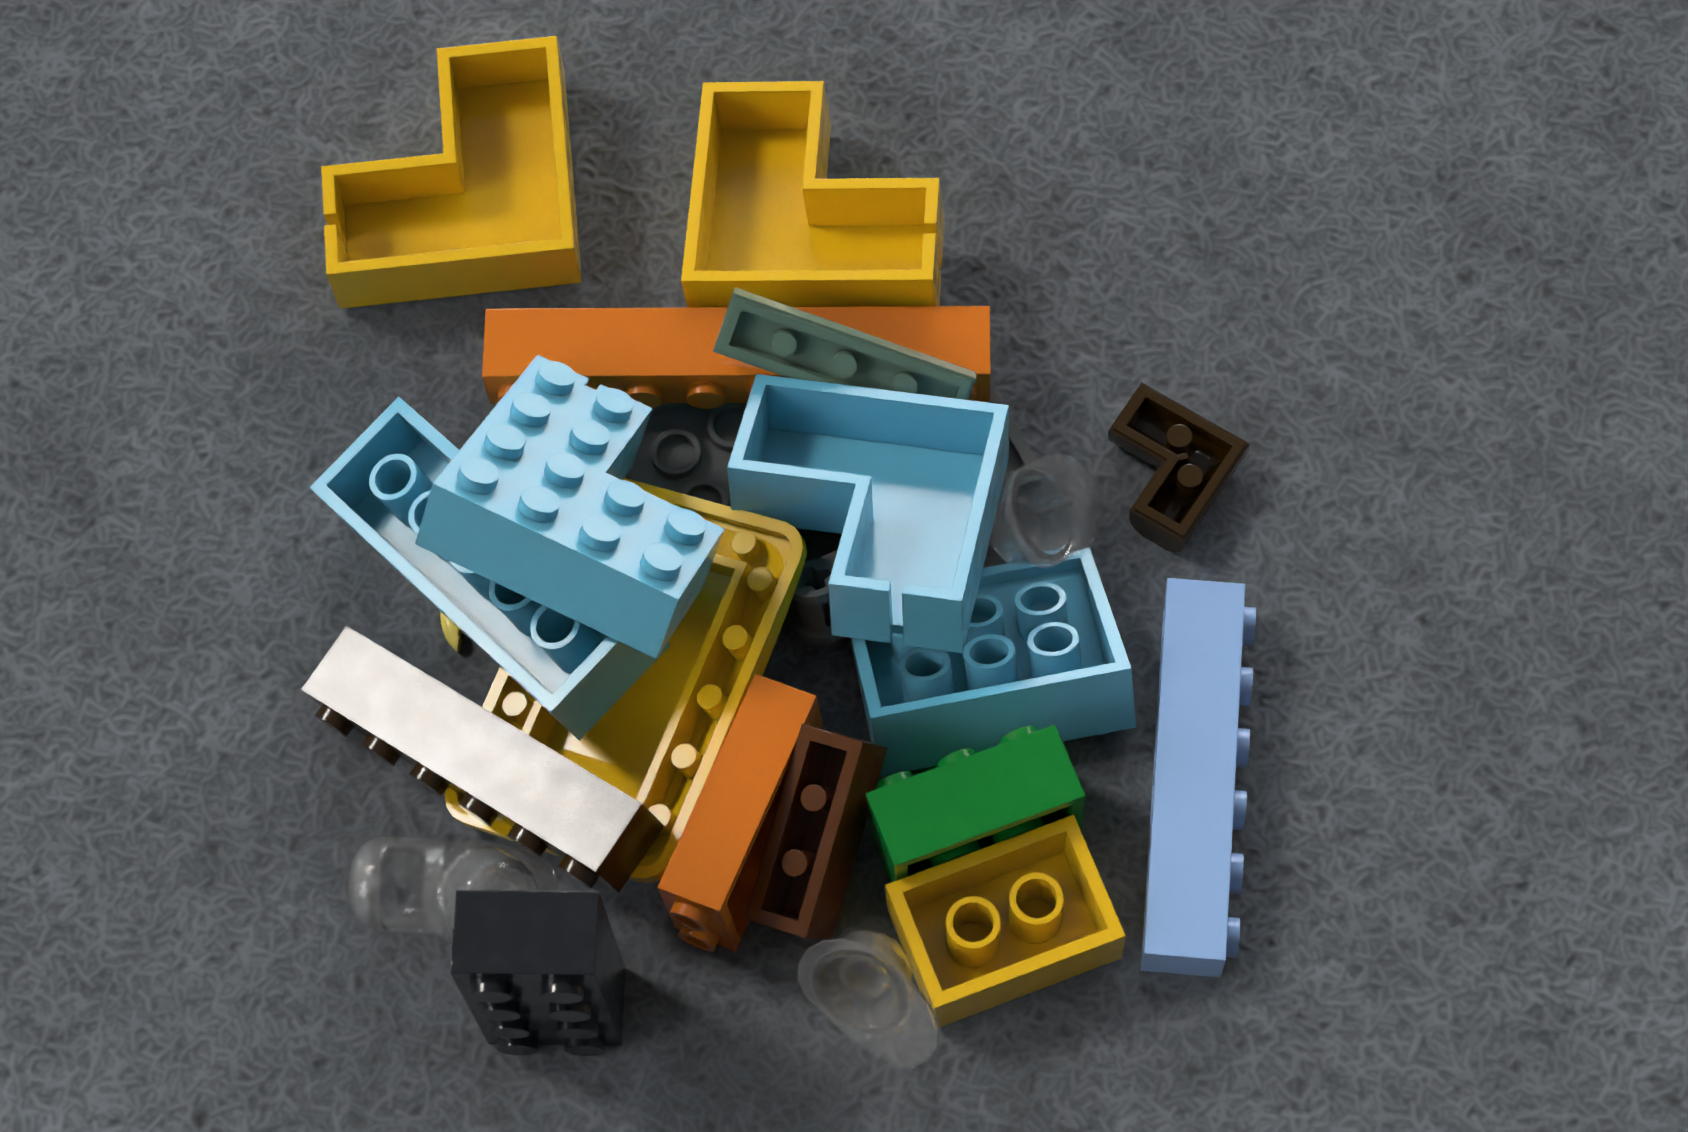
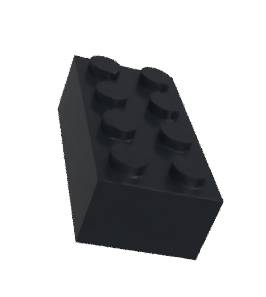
(539, 969)

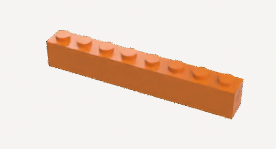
(670, 353)

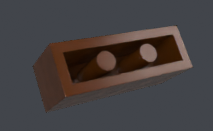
(815, 833)

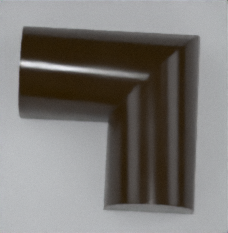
(1191, 460)

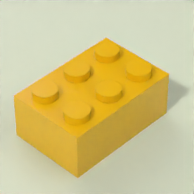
(1005, 920)

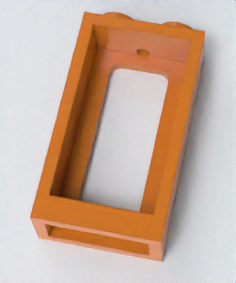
(728, 830)

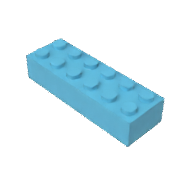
(382, 496)

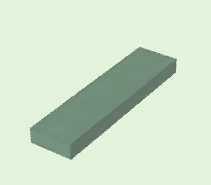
(828, 352)

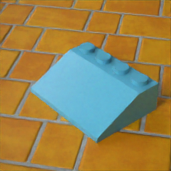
(1033, 655)

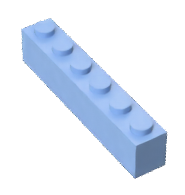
(1195, 779)

